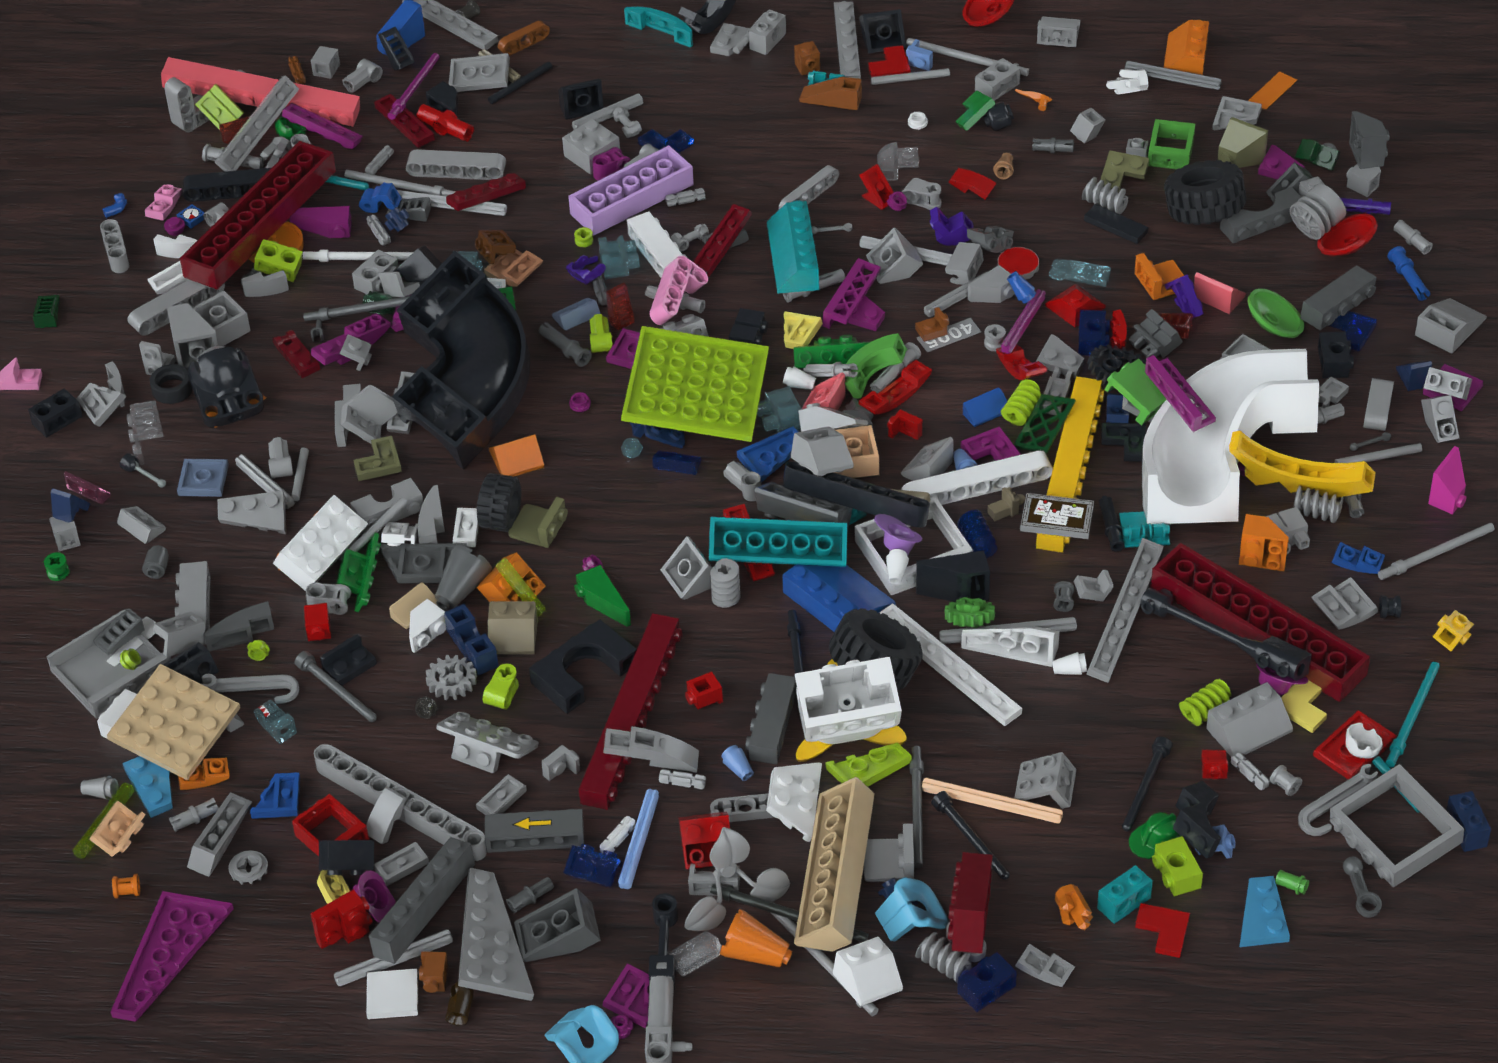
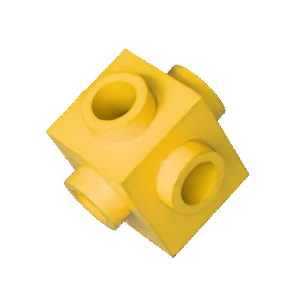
(1453, 630)

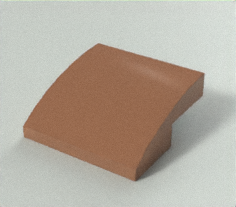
(513, 267)

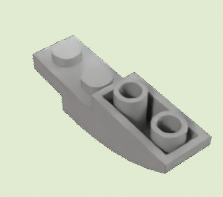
(654, 746)

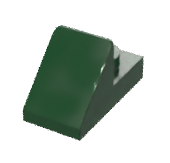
(1317, 154)

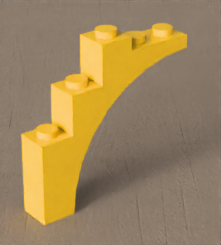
(1268, 467)

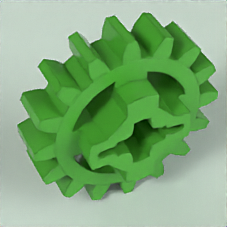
(969, 612)

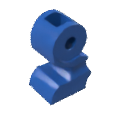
(385, 193)

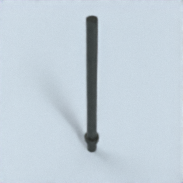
(730, 894)

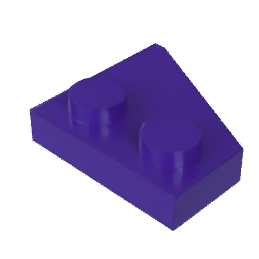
(1186, 296)

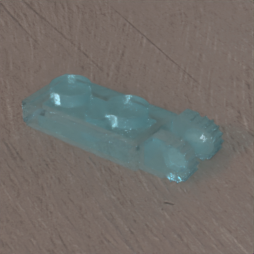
(1080, 272)

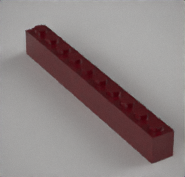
(631, 708)

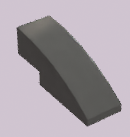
(239, 627)

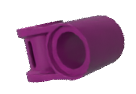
(608, 163)

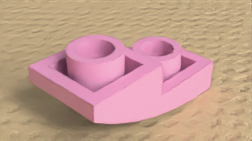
(164, 203)

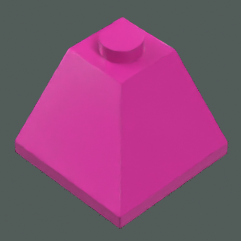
(1448, 484)

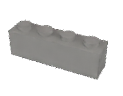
(194, 591)

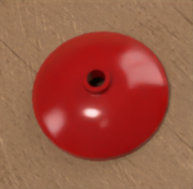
(985, 12)
(1348, 235)

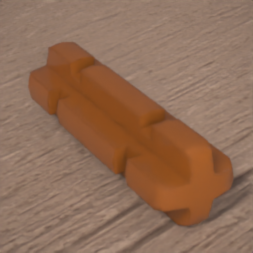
(296, 70)

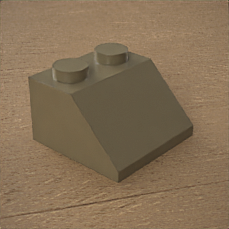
(513, 626)

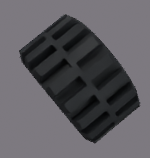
(498, 502)

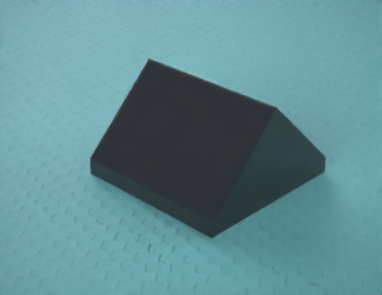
(419, 265)

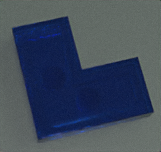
(678, 141)
(1356, 327)

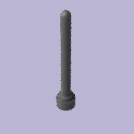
(306, 662)

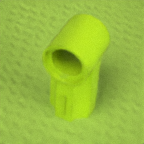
(600, 336)

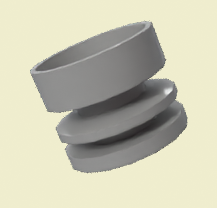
(1317, 211)

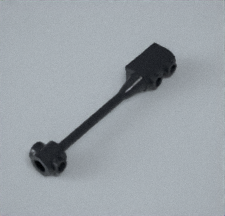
(1270, 653)

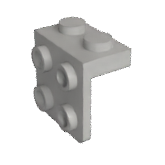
(367, 413)

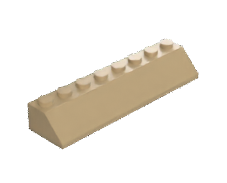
(835, 867)

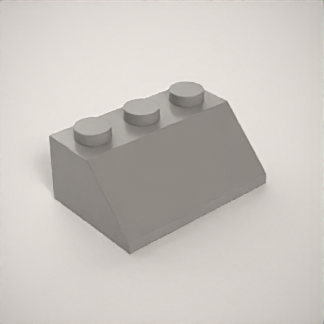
(1249, 720)

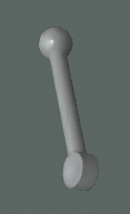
(847, 227)

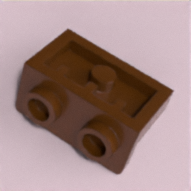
(494, 242)

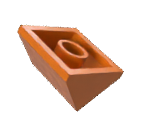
(517, 456)

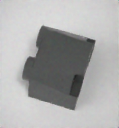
(992, 239)

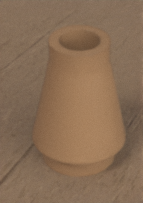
(1004, 167)

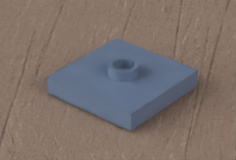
(203, 477)

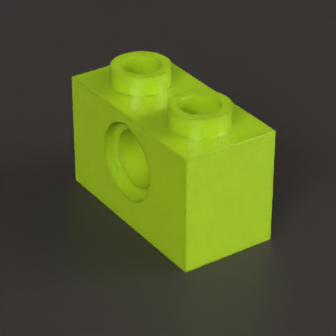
(1177, 866)

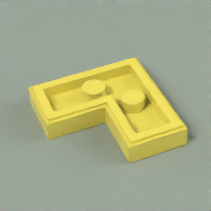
(1299, 706)

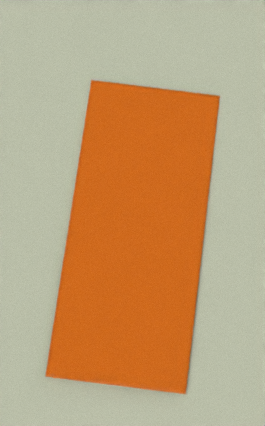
(1273, 90)

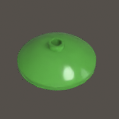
(1275, 313)

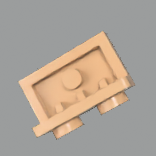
(116, 829)

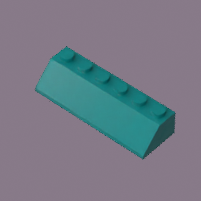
(793, 249)
(778, 541)

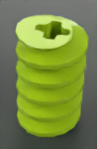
(1021, 402)
(1197, 706)

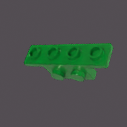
(827, 351)
(357, 569)

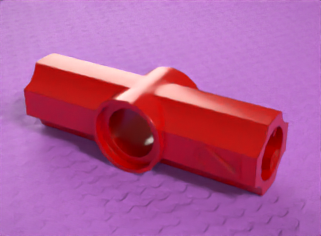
(445, 122)

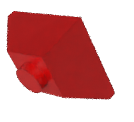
(1071, 301)

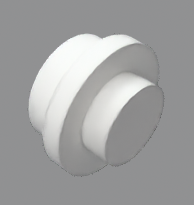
(917, 120)

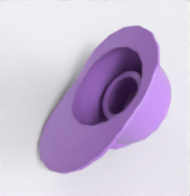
(896, 533)

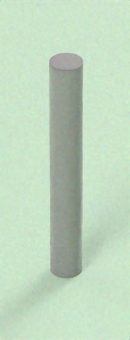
(744, 40)
(299, 476)

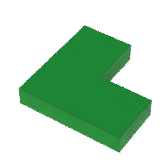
(977, 106)

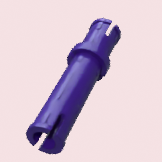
(1367, 206)

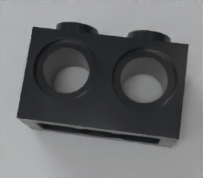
(55, 412)
(189, 660)

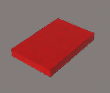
(1334, 750)

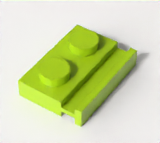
(219, 106)

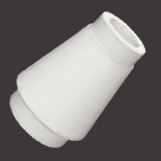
(798, 379)
(896, 565)
(1072, 664)

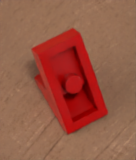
(877, 187)

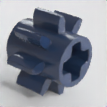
(397, 219)

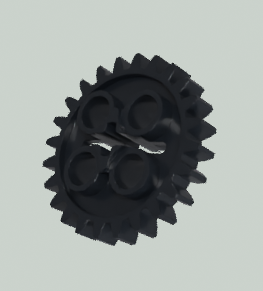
(1106, 360)

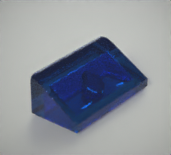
(676, 462)

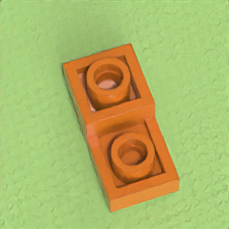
(209, 773)

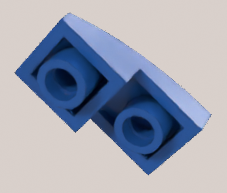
(1361, 561)

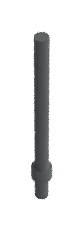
(326, 313)
(916, 770)

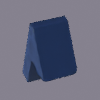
(66, 505)

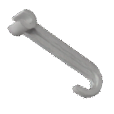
(254, 683)
(1332, 798)

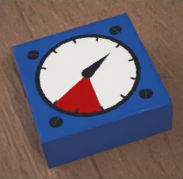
(191, 216)

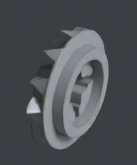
(238, 865)

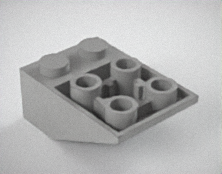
(1447, 324)

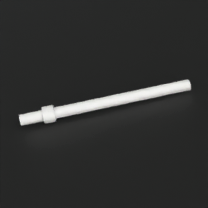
(325, 255)

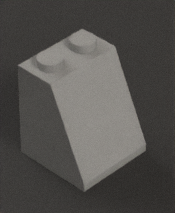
(190, 333)

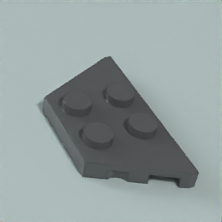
(418, 561)

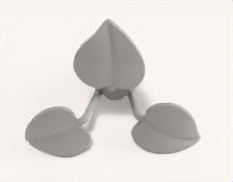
(727, 851)

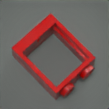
(320, 812)

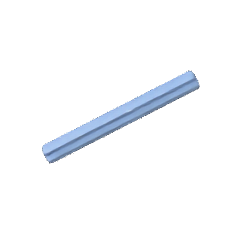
(638, 839)

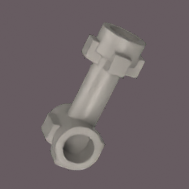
(630, 128)
(699, 232)

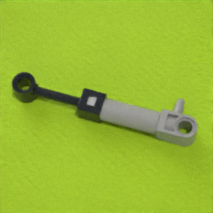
(661, 987)

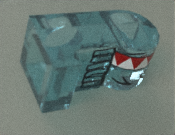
(274, 720)

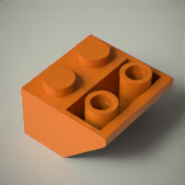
(1263, 544)
(496, 588)

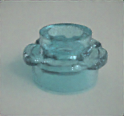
(631, 447)

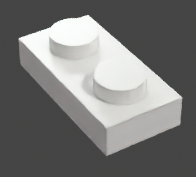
(466, 526)

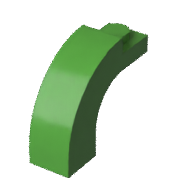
(873, 357)

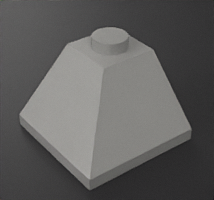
(895, 257)

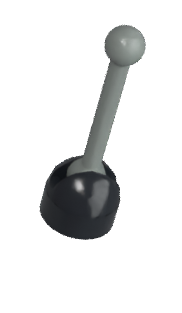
(130, 464)

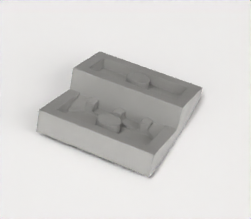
(1345, 604)

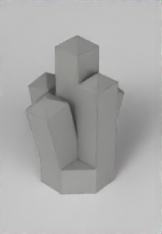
(276, 150)

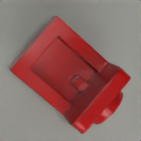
(906, 424)

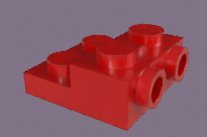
(340, 919)

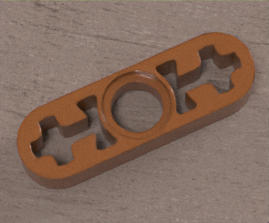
(535, 33)

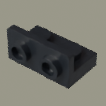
(347, 660)

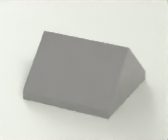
(930, 460)
(688, 570)

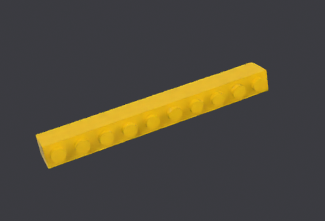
(1074, 451)

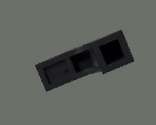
(709, 16)

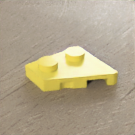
(800, 329)

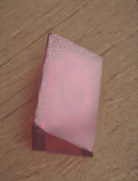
(86, 488)

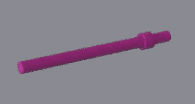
(400, 104)

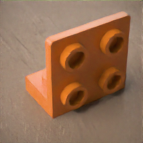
(1155, 276)

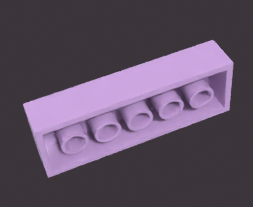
(631, 190)

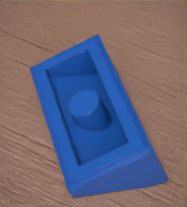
(984, 407)

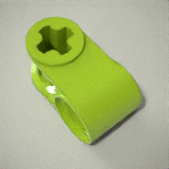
(501, 687)

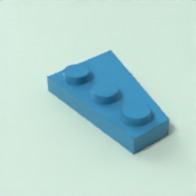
(151, 784)
(1263, 914)

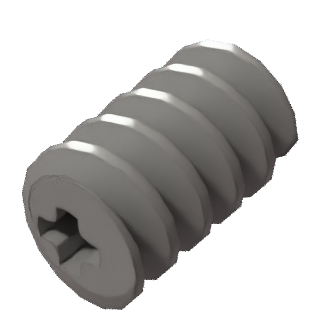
(1104, 196)
(1318, 505)
(725, 583)
(943, 957)

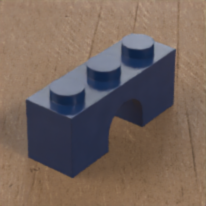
(476, 648)

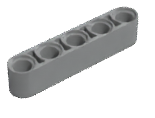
(455, 164)
(155, 314)

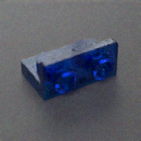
(592, 865)

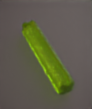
(518, 584)

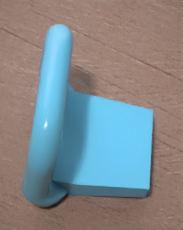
(900, 916)
(596, 1023)

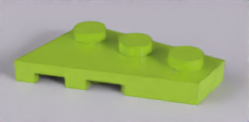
(871, 767)

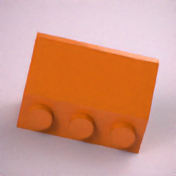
(1187, 47)

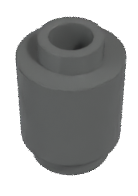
(155, 562)

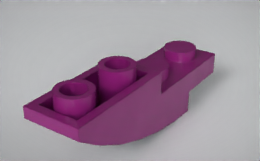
(367, 329)

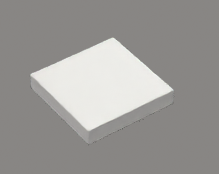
(392, 993)

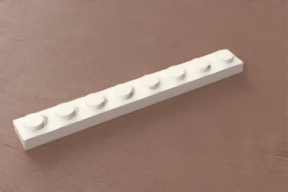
(958, 671)

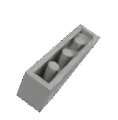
(218, 834)

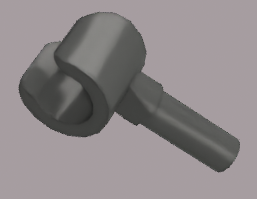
(317, 331)

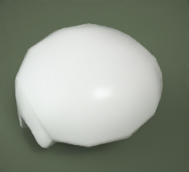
(1363, 742)

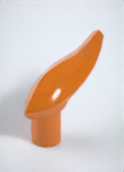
(1038, 97)

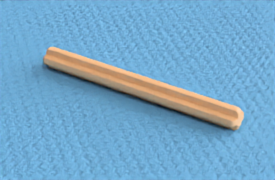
(993, 800)

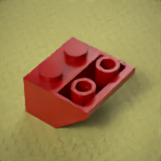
(699, 836)

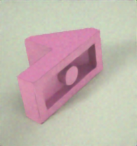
(19, 379)

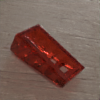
(620, 308)
(1180, 322)

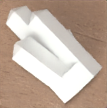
(1129, 81)

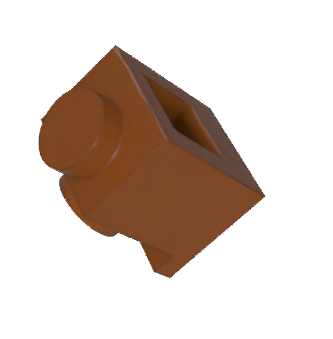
(433, 971)

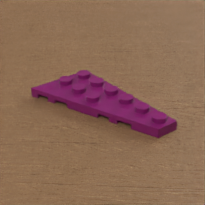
(170, 940)

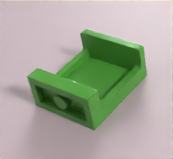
(1137, 389)

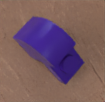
(950, 230)

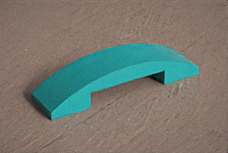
(659, 20)

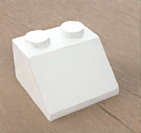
(867, 971)

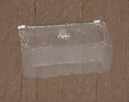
(696, 953)

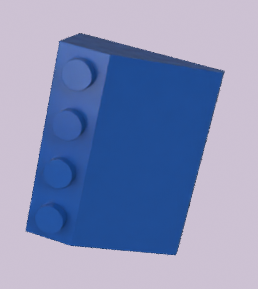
(832, 592)

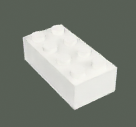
(320, 543)

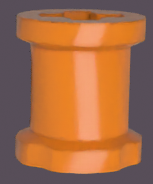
(126, 886)

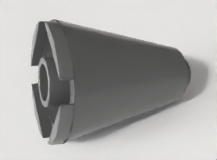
(460, 576)

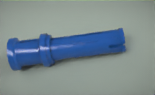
(1405, 267)

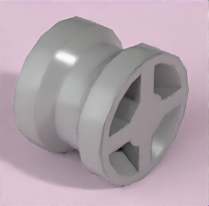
(994, 336)

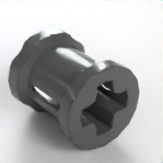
(1063, 596)

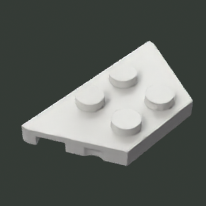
(795, 796)

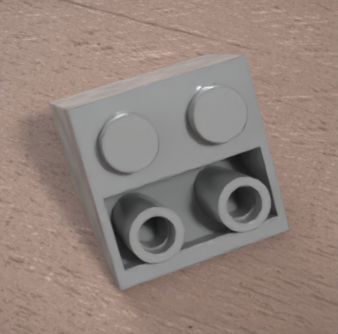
(821, 451)

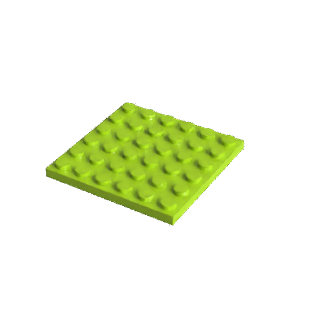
(695, 384)

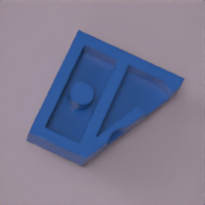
(279, 798)

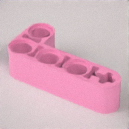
(677, 277)

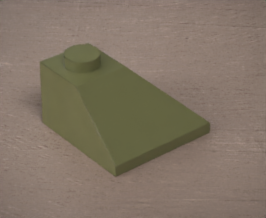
(1243, 144)

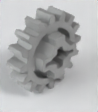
(451, 677)

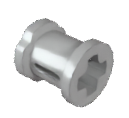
(1286, 780)

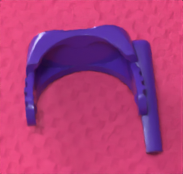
(585, 276)

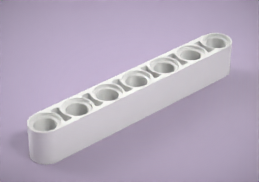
(985, 478)

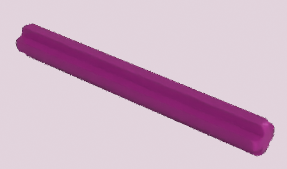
(1022, 322)

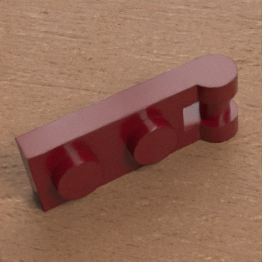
(296, 354)

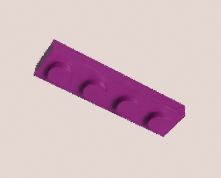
(322, 126)

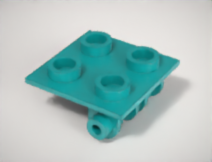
(1135, 528)

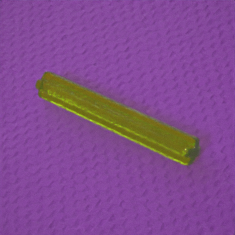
(85, 844)

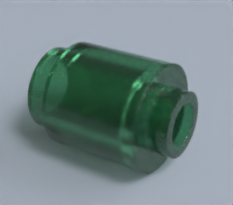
(376, 296)

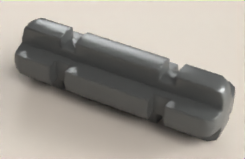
(600, 290)

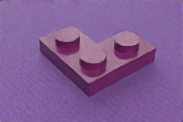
(990, 442)

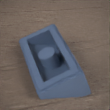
(576, 313)

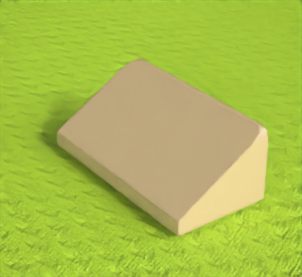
(401, 609)

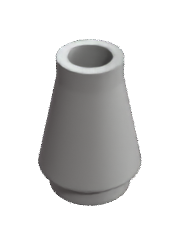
(100, 787)

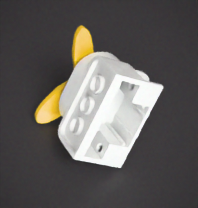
(848, 706)

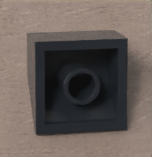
(882, 30)
(581, 98)

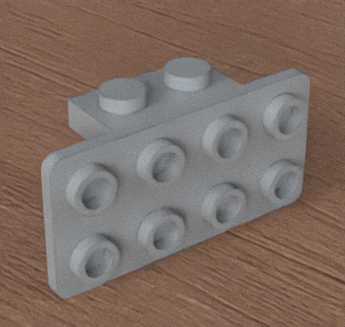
(482, 743)

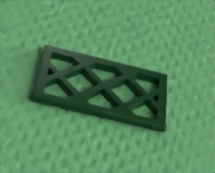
(1037, 411)

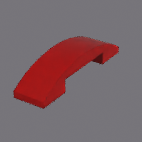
(1018, 365)
(899, 391)

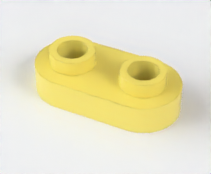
(331, 886)

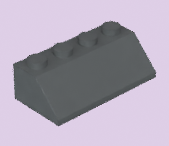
(796, 506)

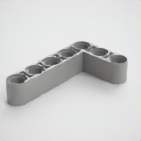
(182, 105)

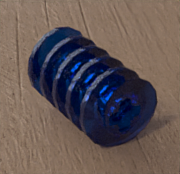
(977, 532)

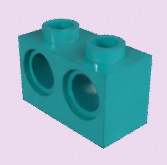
(1124, 894)

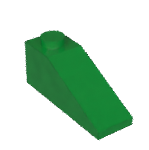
(601, 595)

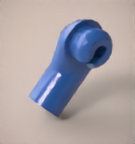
(118, 206)

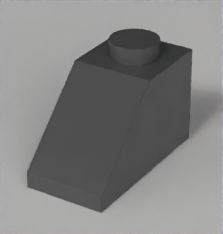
(1289, 179)

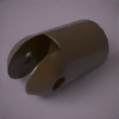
(459, 1005)

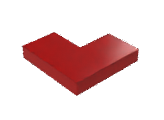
(895, 63)
(1168, 923)

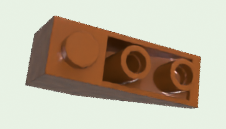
(837, 92)

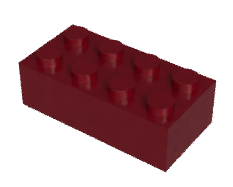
(970, 902)

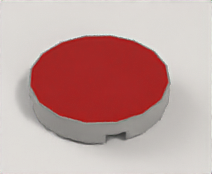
(1020, 260)

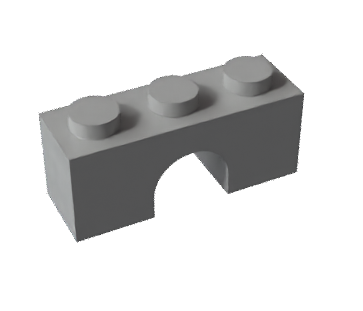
(372, 510)

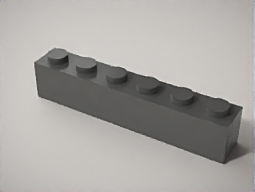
(421, 900)

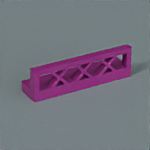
(847, 289)
(1176, 396)

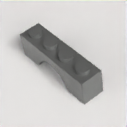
(1250, 223)

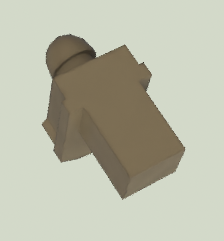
(1007, 506)

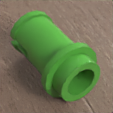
(1292, 882)

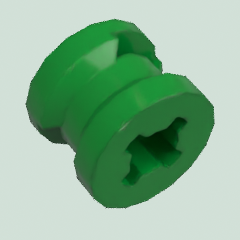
(56, 566)

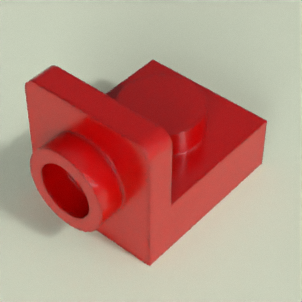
(1214, 764)

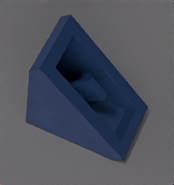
(1414, 374)

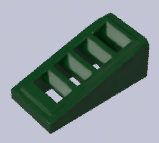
(46, 311)

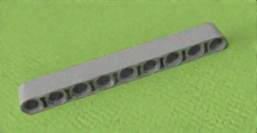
(416, 811)

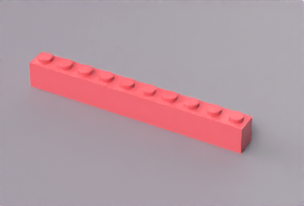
(252, 89)

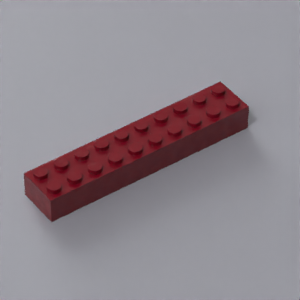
(257, 215)
(1252, 614)

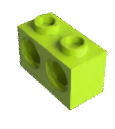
(278, 259)

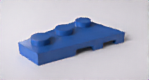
(768, 454)

